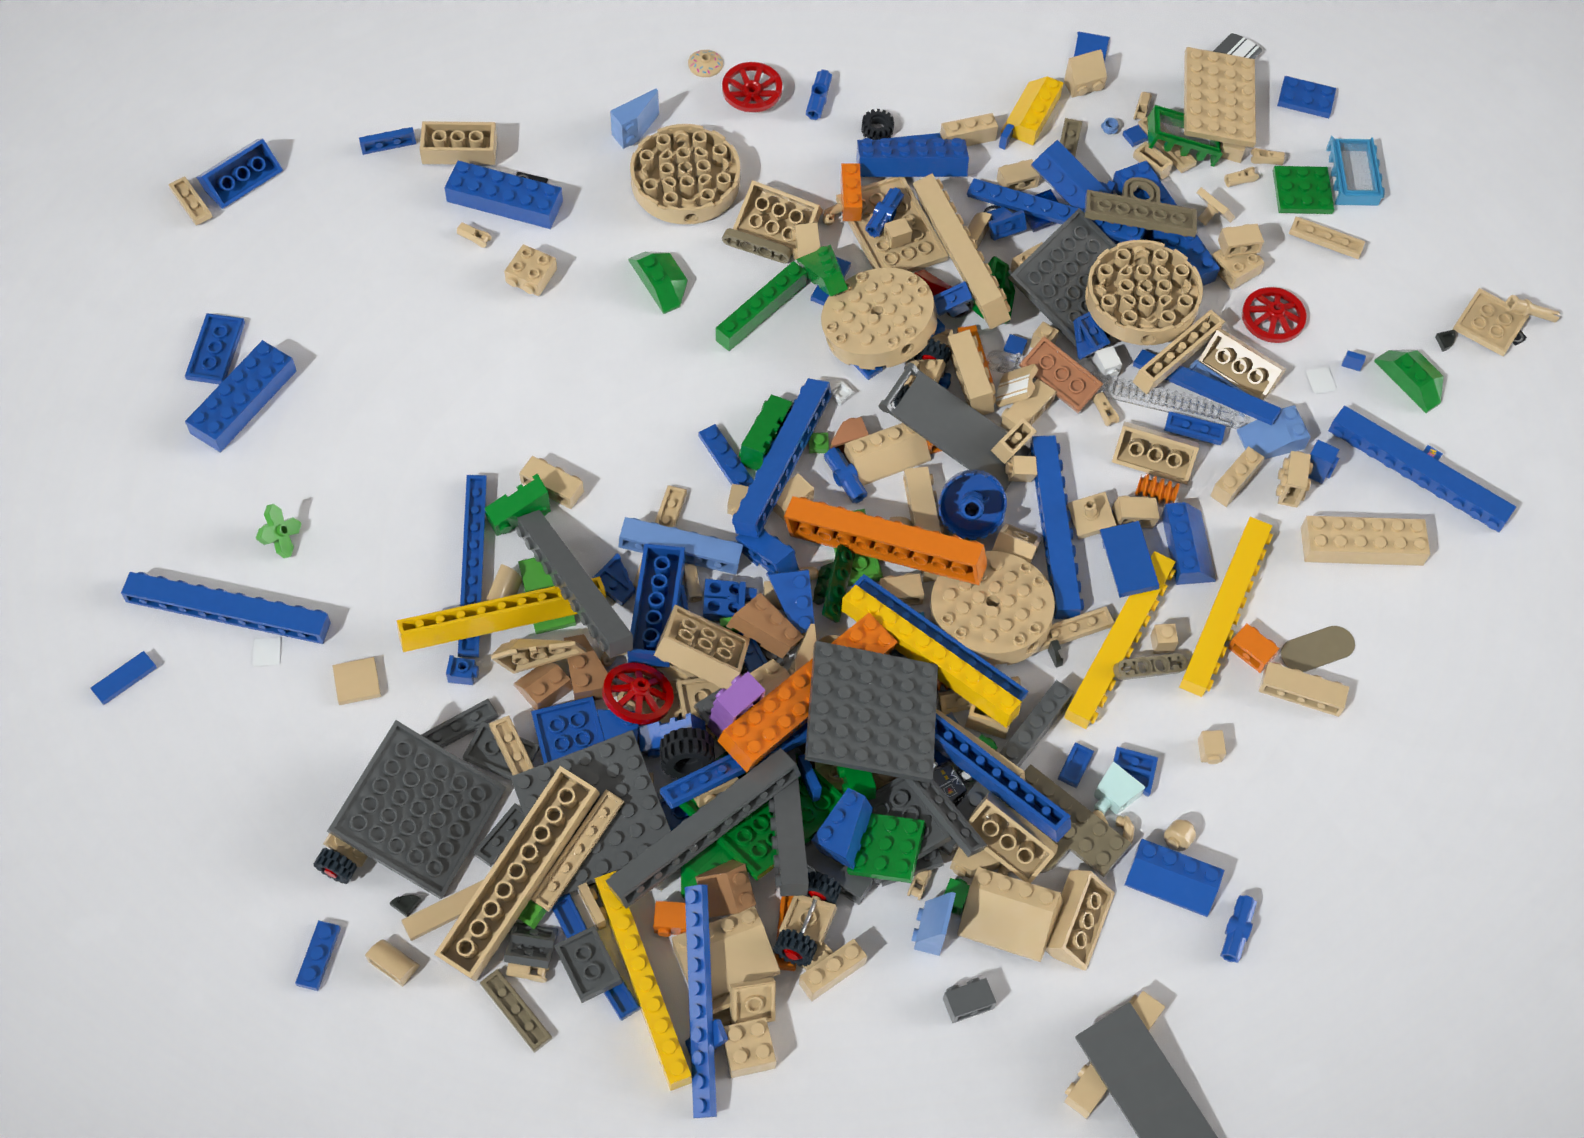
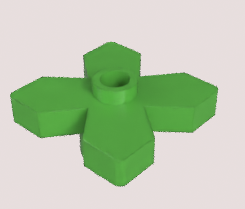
(278, 530)

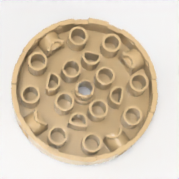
(685, 174)
(1143, 292)
(880, 318)
(1002, 616)

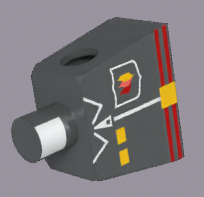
(951, 782)

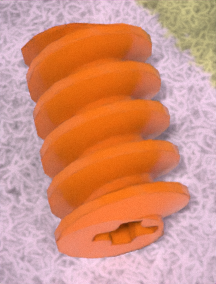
(1157, 489)

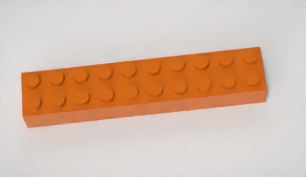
(886, 540)
(787, 706)

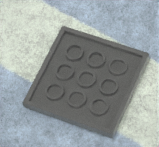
(901, 801)

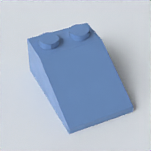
(634, 118)
(1285, 435)
(933, 924)

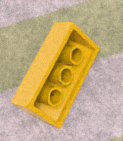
(1034, 108)

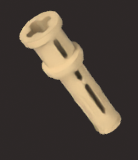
(1526, 307)

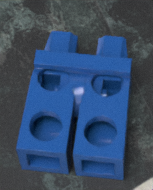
(725, 598)

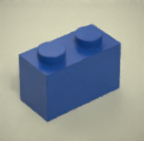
(1324, 461)

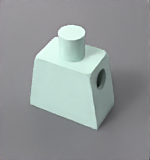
(1117, 790)

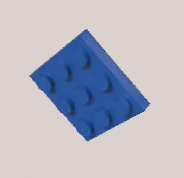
(567, 728)

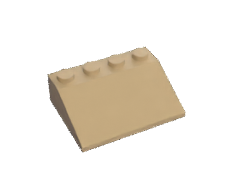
(773, 214)
(702, 647)
(1010, 914)
(737, 951)

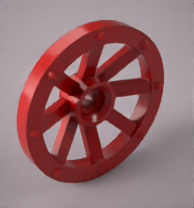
(752, 89)
(1275, 313)
(639, 691)

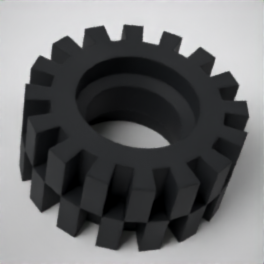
(877, 118)

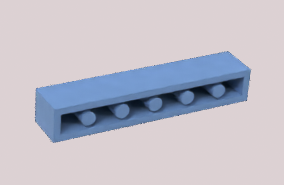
(699, 549)

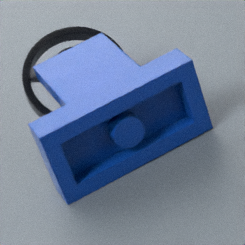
(1005, 222)
(954, 301)

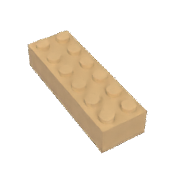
(1365, 540)

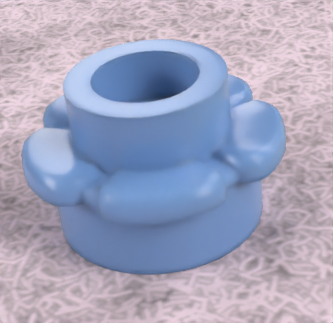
(1110, 126)

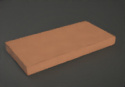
(1063, 374)

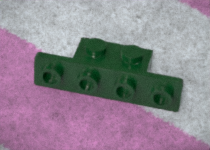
(833, 583)

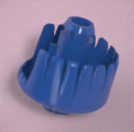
(972, 504)

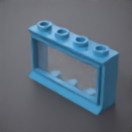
(1356, 171)

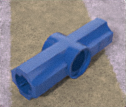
(819, 94)
(884, 212)
(845, 475)
(1238, 929)

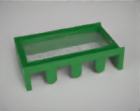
(1169, 126)

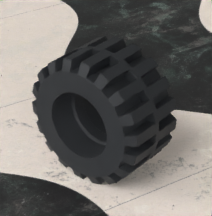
(686, 751)

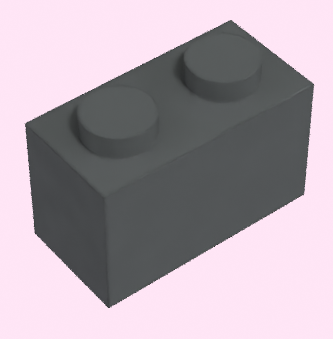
(969, 999)

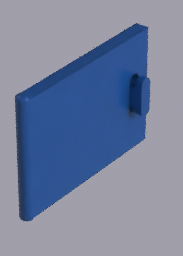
(1091, 42)

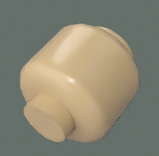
(1179, 835)

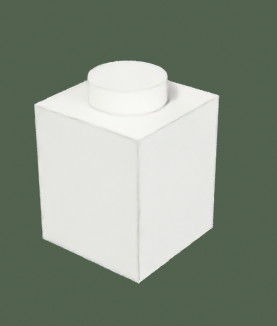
(1107, 361)

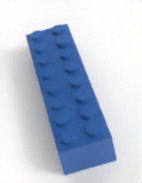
(1189, 246)

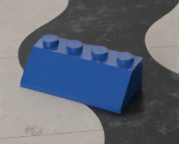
(240, 173)
(1066, 175)
(1187, 544)
(1174, 877)

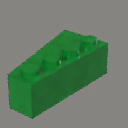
(764, 431)

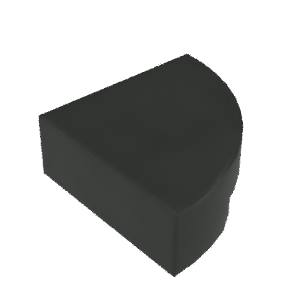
(1445, 339)
(1053, 649)
(405, 904)

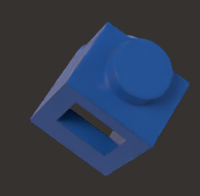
(458, 676)

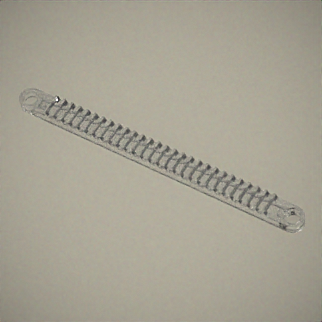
(1129, 393)

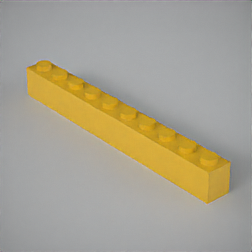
(1225, 607)
(485, 617)
(1117, 647)
(951, 669)
(645, 987)

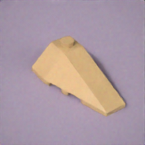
(531, 653)

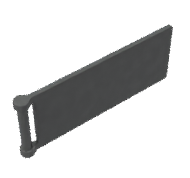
(949, 424)
(1141, 1078)

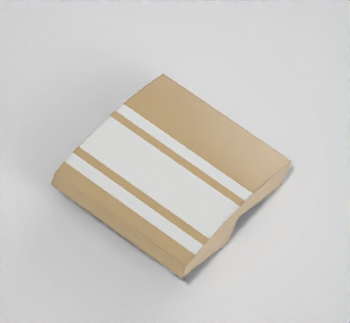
(1016, 385)

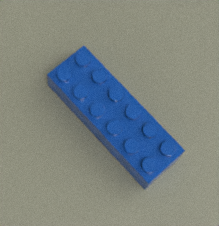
(912, 157)
(504, 194)
(241, 396)
(655, 597)

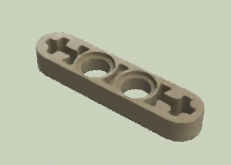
(739, 240)
(1150, 664)

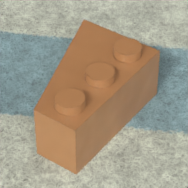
(767, 626)
(586, 671)

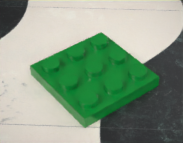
(1303, 190)
(889, 848)

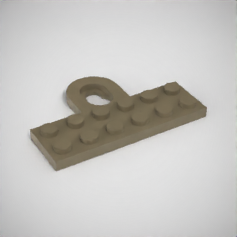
(1140, 212)
(1089, 835)

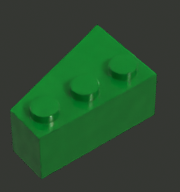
(824, 270)
(529, 498)

